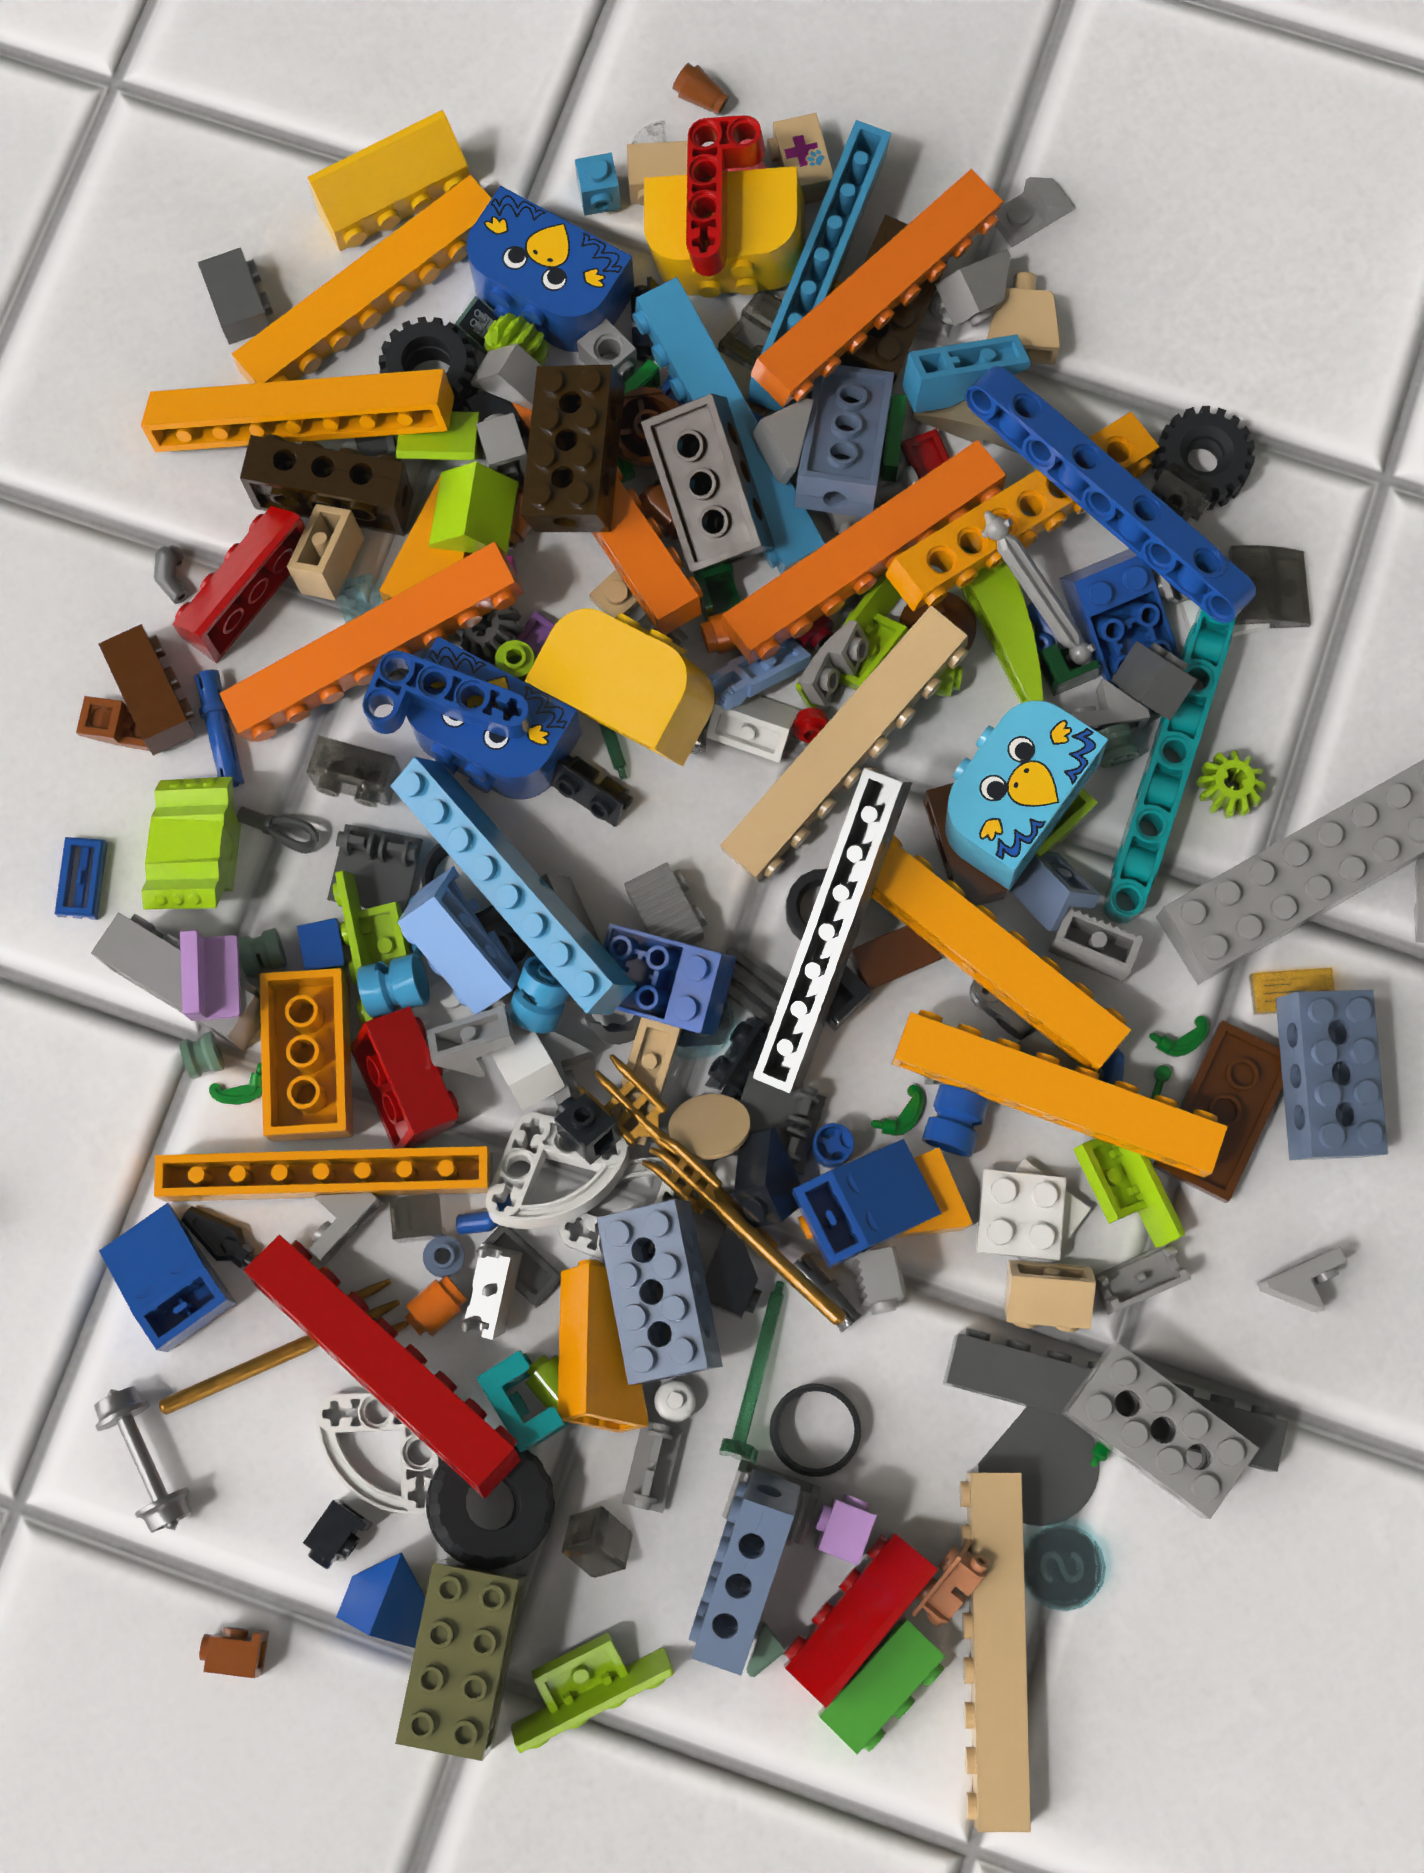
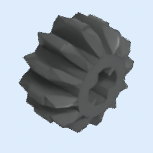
(491, 633)

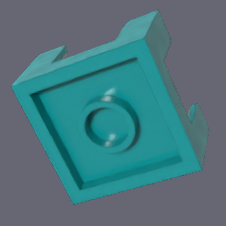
(512, 1408)

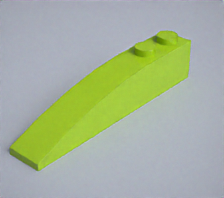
(1007, 626)

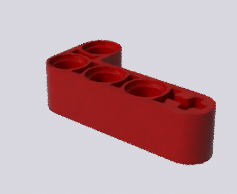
(712, 195)

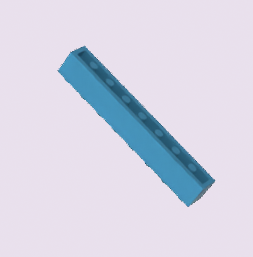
(829, 236)
(699, 370)
(513, 887)

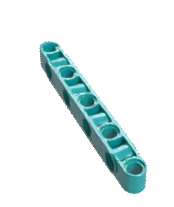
(1164, 781)

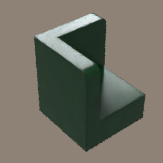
(717, 589)
(1062, 674)

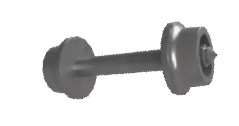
(119, 1410)

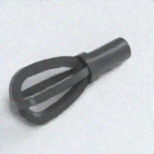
(268, 823)

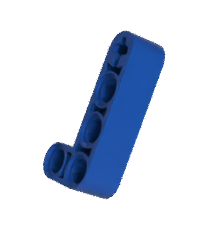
(448, 703)

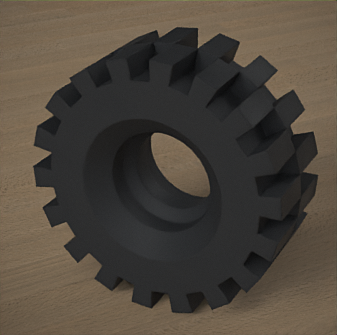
(1215, 435)

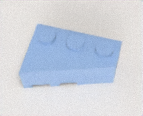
(457, 944)

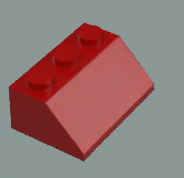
(403, 1079)

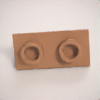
(960, 1570)

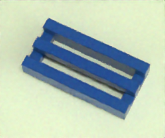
(96, 880)

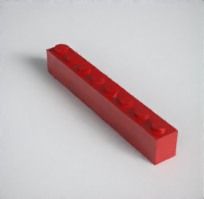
(383, 1366)

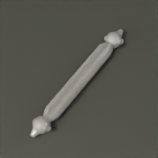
(1037, 589)

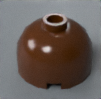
(639, 406)

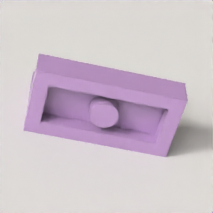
(210, 976)

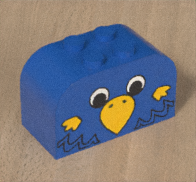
(546, 270)
(492, 762)

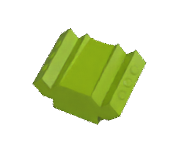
(191, 844)

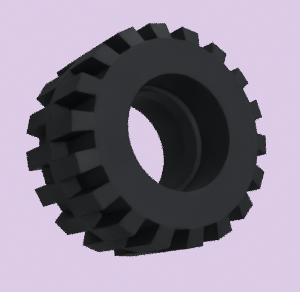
(429, 342)

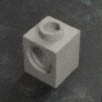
(605, 340)

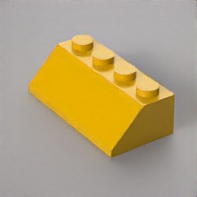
(388, 180)

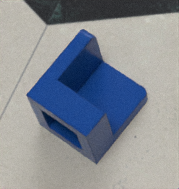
(321, 944)

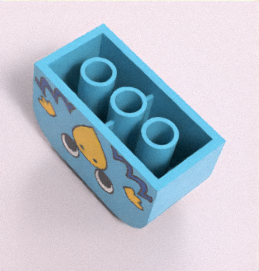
(1019, 787)

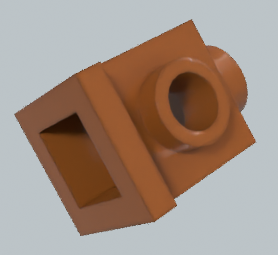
(234, 1652)

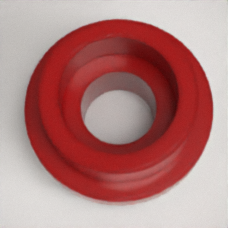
(809, 724)

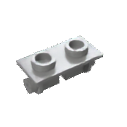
(652, 1467)

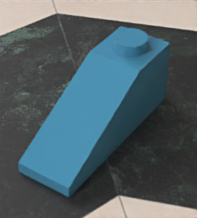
(942, 374)

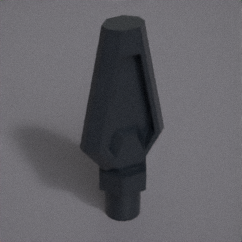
(219, 1237)

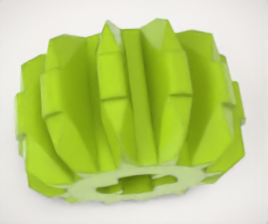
(513, 330)
(1235, 770)

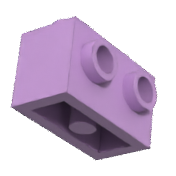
(844, 1528)

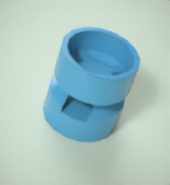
(387, 986)
(537, 999)

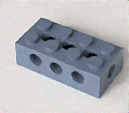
(853, 399)
(1331, 1075)
(633, 1292)
(743, 1571)

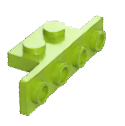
(879, 630)
(369, 932)
(1128, 1185)
(584, 1686)

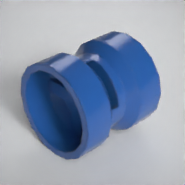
(834, 1139)

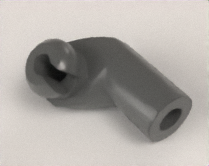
(165, 573)

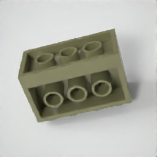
(461, 1660)

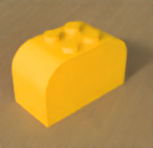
(762, 231)
(626, 680)

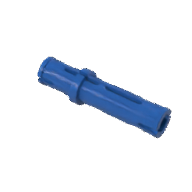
(218, 726)

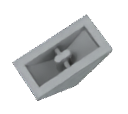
(508, 374)
(782, 438)

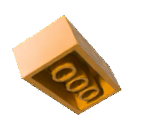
(306, 1055)

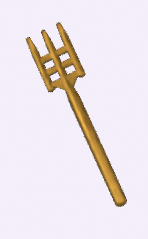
(649, 1124)
(711, 1199)
(267, 1360)

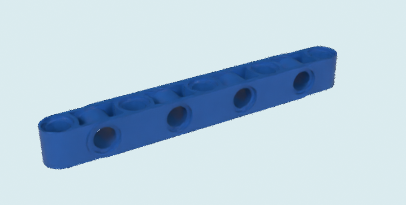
(1110, 494)

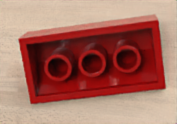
(241, 584)
(859, 1617)

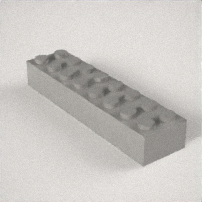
(1299, 877)

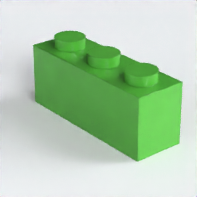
(883, 1687)

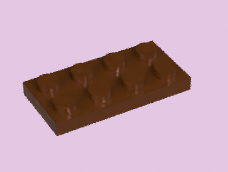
(1239, 1086)

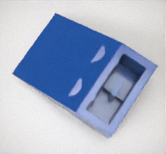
(1115, 607)
(672, 978)
(865, 1203)
(166, 1279)

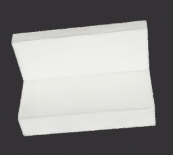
(754, 726)

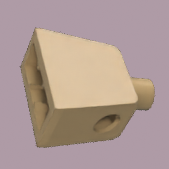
(1030, 316)

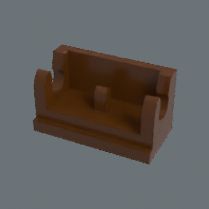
(892, 957)

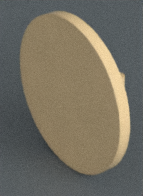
(710, 1125)

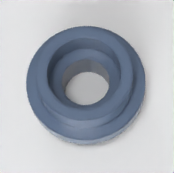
(452, 1266)

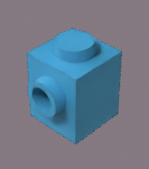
(597, 184)

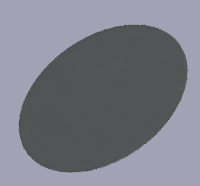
(1053, 1465)

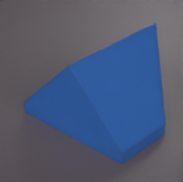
(385, 1602)

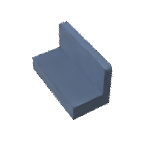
(1051, 887)

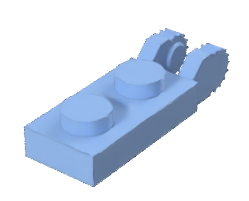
(758, 676)

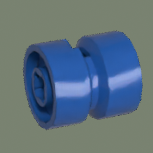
(955, 1120)

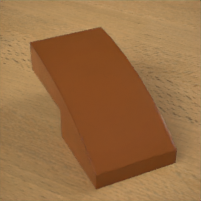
(109, 722)

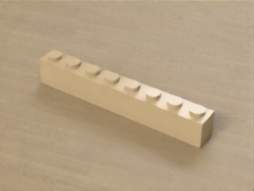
(845, 744)
(996, 1656)

